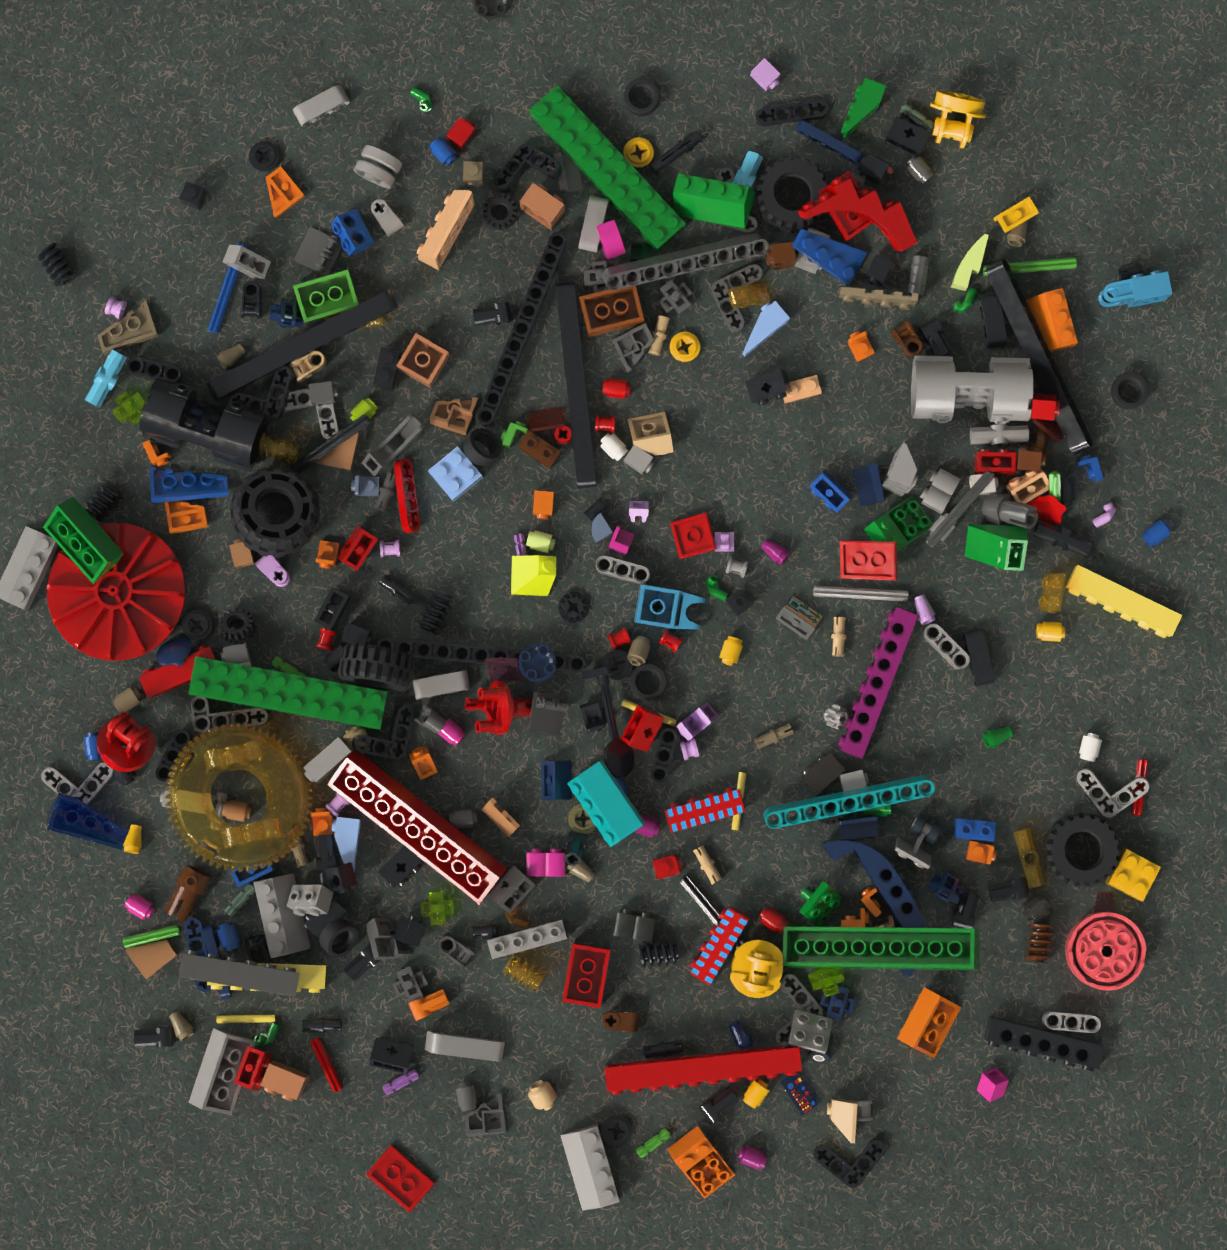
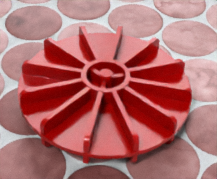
(128, 607)

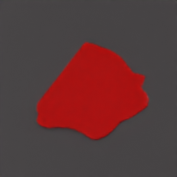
(1048, 509)

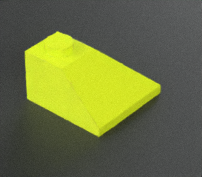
(532, 575)

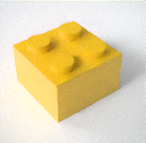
(1133, 875)

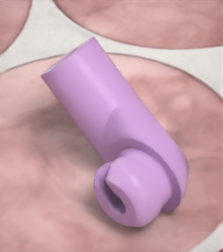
(1106, 517)

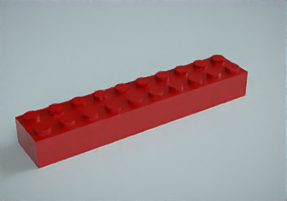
(417, 826)
(703, 1068)

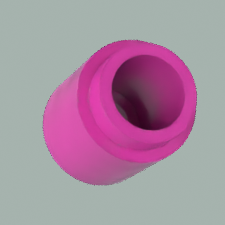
(452, 732)
(139, 906)

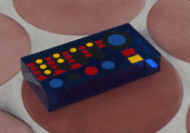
(799, 1093)

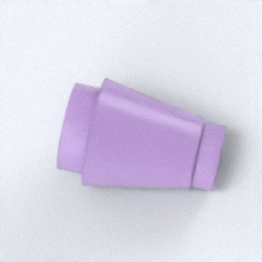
(924, 610)

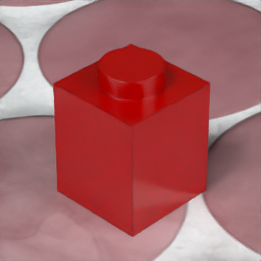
(461, 133)

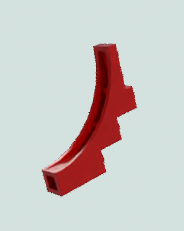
(886, 216)

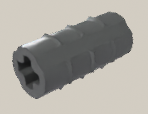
(918, 275)

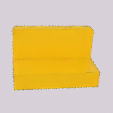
(1016, 214)

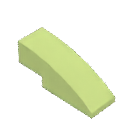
(970, 264)

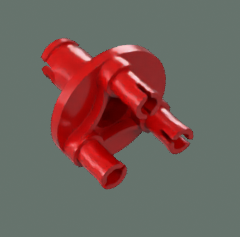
(499, 708)

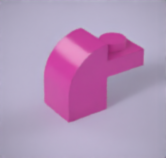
(610, 239)

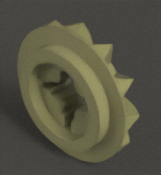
(577, 825)

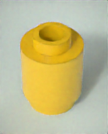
(1050, 631)
(731, 651)
(756, 1093)

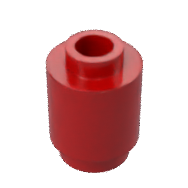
(616, 388)
(773, 919)

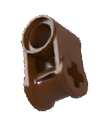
(906, 336)
(624, 1021)

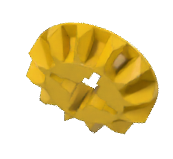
(643, 145)
(688, 338)

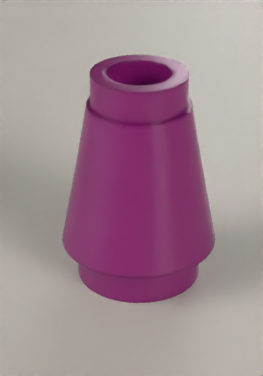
(775, 551)

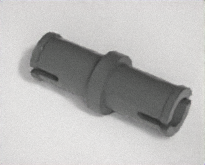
(386, 492)

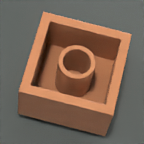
(542, 205)
(423, 360)
(284, 1080)

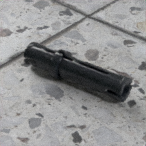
(674, 153)

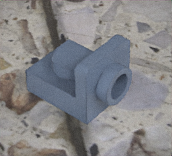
(365, 486)

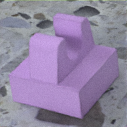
(638, 508)
(724, 541)

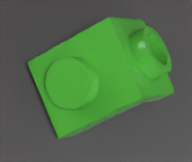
(508, 435)

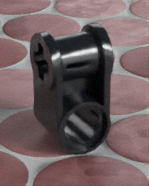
(251, 304)

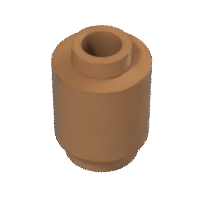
(236, 810)

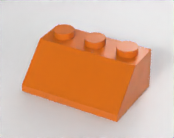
(1053, 319)
(929, 1022)

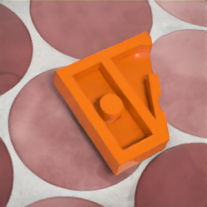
(282, 192)
(185, 517)

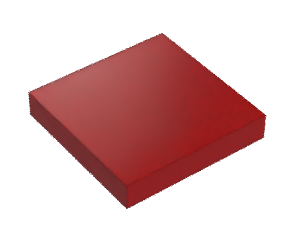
(693, 535)

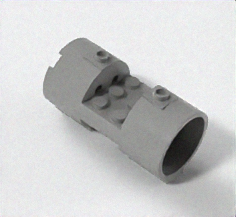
(1004, 389)

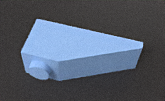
(768, 322)
(347, 838)

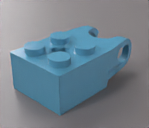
(1138, 290)
(672, 609)

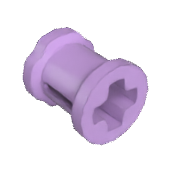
(390, 548)
(337, 804)

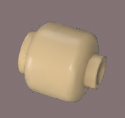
(351, 733)
(542, 1095)

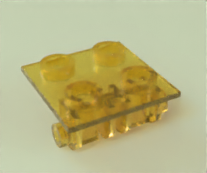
(1052, 593)

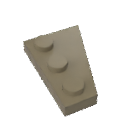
(131, 330)

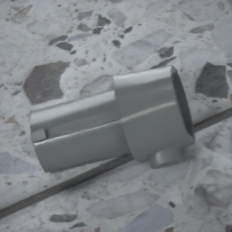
(1003, 510)

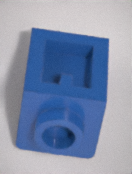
(1094, 470)

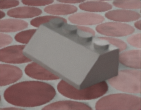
(901, 473)
(27, 568)
(282, 927)
(215, 1084)
(590, 1168)

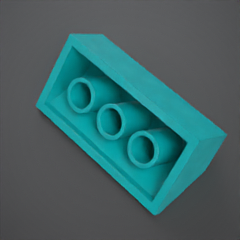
(606, 803)

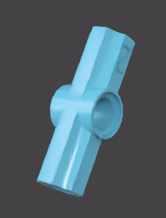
(748, 170)
(105, 378)

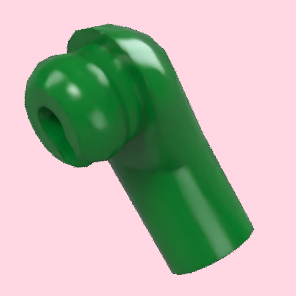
(424, 99)
(968, 301)
(713, 588)
(267, 1037)

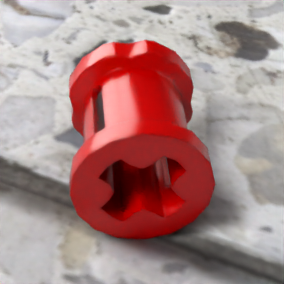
(605, 423)
(561, 440)
(619, 638)
(326, 639)
(671, 640)

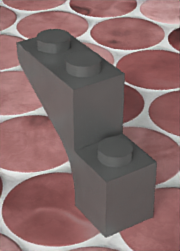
(394, 444)

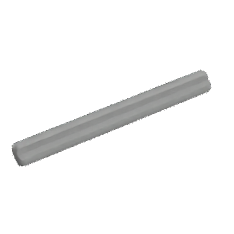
(860, 593)

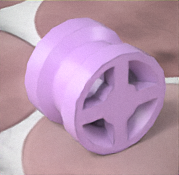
(115, 307)
(689, 749)

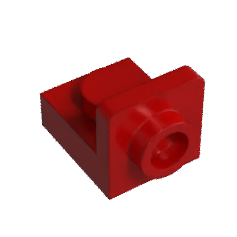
(667, 866)

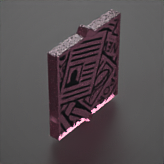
(503, 669)

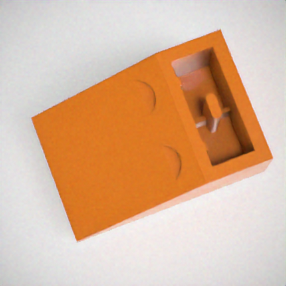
(700, 1162)

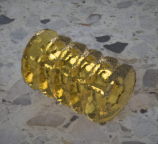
(279, 449)
(523, 973)

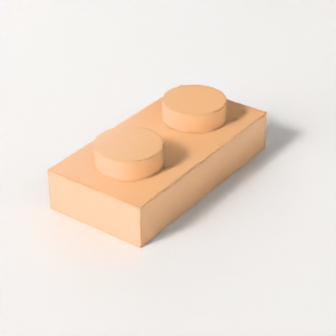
(803, 389)

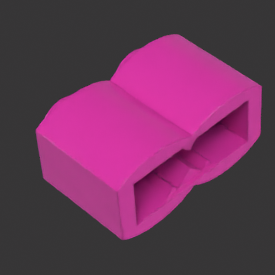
(546, 864)

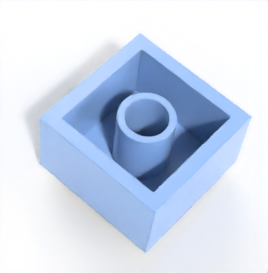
(455, 474)

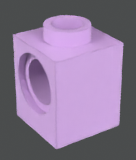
(765, 75)

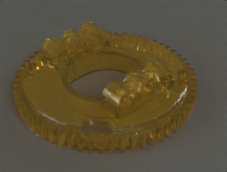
(247, 843)

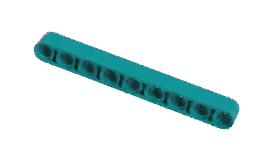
(857, 805)

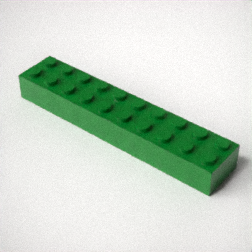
(607, 169)
(287, 693)
(881, 948)

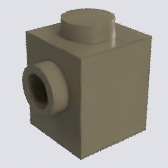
(473, 173)

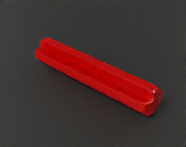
(1142, 771)
(326, 1064)

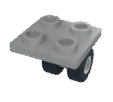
(930, 832)
(812, 1033)

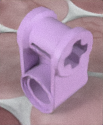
(271, 568)

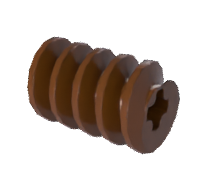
(1039, 942)

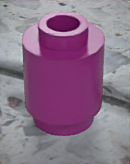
(650, 827)
(752, 1157)

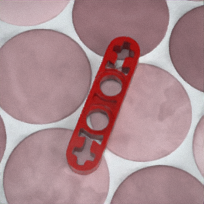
(404, 496)

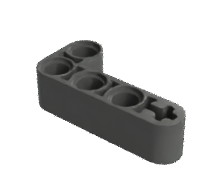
(231, 716)

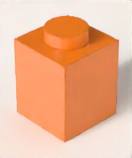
(543, 504)

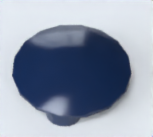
(174, 651)
(537, 662)

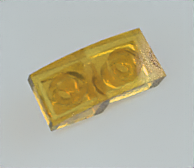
(748, 295)

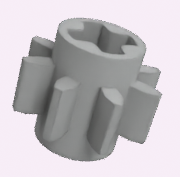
(836, 716)

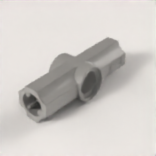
(999, 434)

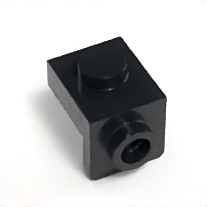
(592, 716)

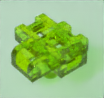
(128, 408)
(437, 908)
(826, 982)

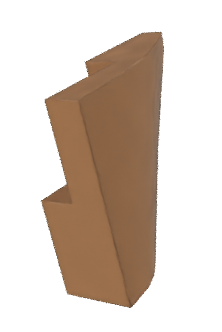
(446, 413)
(342, 455)
(500, 817)
(152, 956)

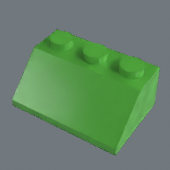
(326, 295)

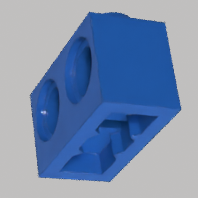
(356, 231)
(974, 829)

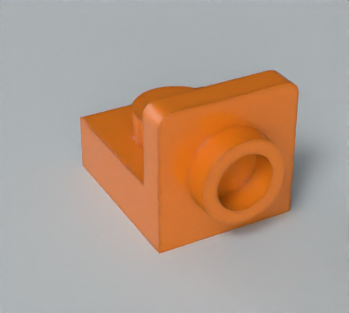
(860, 345)
(153, 451)
(327, 554)
(423, 762)
(322, 822)
(981, 852)
(872, 905)
(851, 921)

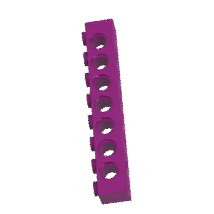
(907, 621)

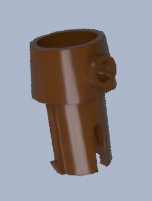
(190, 885)

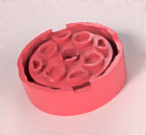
(1085, 948)

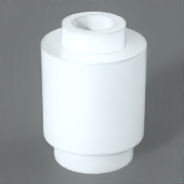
(613, 446)
(1090, 747)

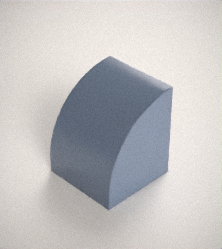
(600, 529)

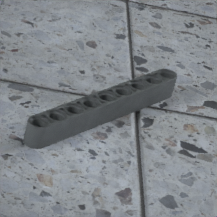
(676, 258)

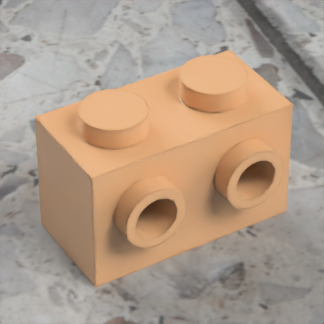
(1028, 486)

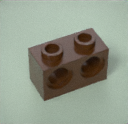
(781, 256)
(539, 450)
(1031, 457)

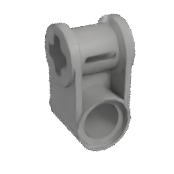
(387, 220)

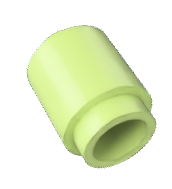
(540, 541)

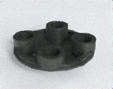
(490, 8)

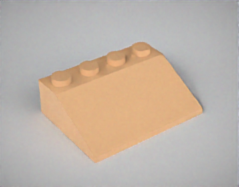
(448, 226)

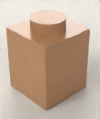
(241, 555)

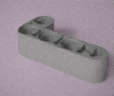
(464, 1046)

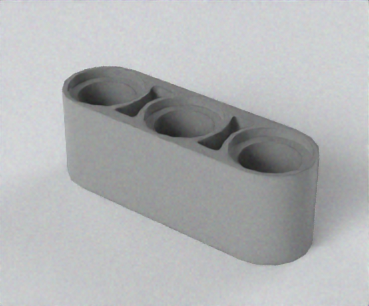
(321, 104)
(594, 216)
(615, 563)
(955, 650)
(441, 684)
(1080, 1025)

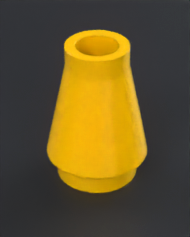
(133, 841)

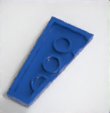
(832, 256)
(177, 486)

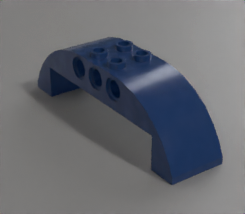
(874, 864)

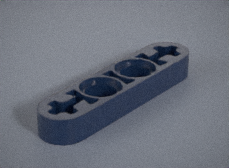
(829, 142)
(212, 945)
(203, 952)

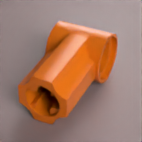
(425, 1005)

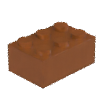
(611, 310)

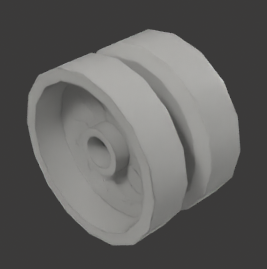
(378, 166)

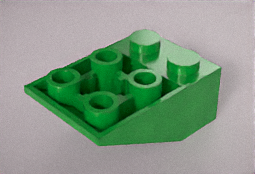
(867, 103)
(900, 524)
(997, 545)

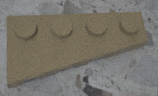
(879, 296)

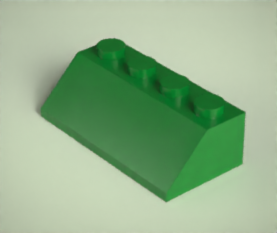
(712, 201)
(82, 539)

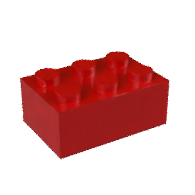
(586, 975)

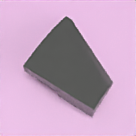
(633, 345)
(382, 942)
(478, 1121)

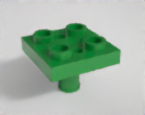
(819, 903)

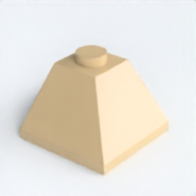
(651, 433)
(844, 1116)

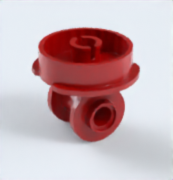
(125, 732)

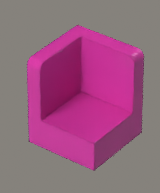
(621, 541)
(992, 1084)

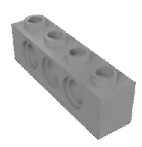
(527, 939)

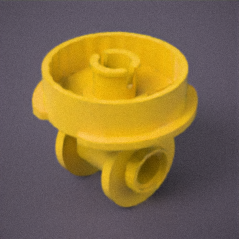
(958, 102)
(757, 968)

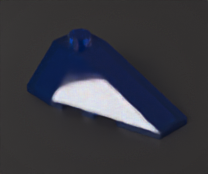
(81, 821)

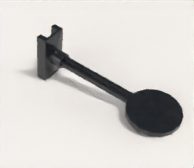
(617, 754)

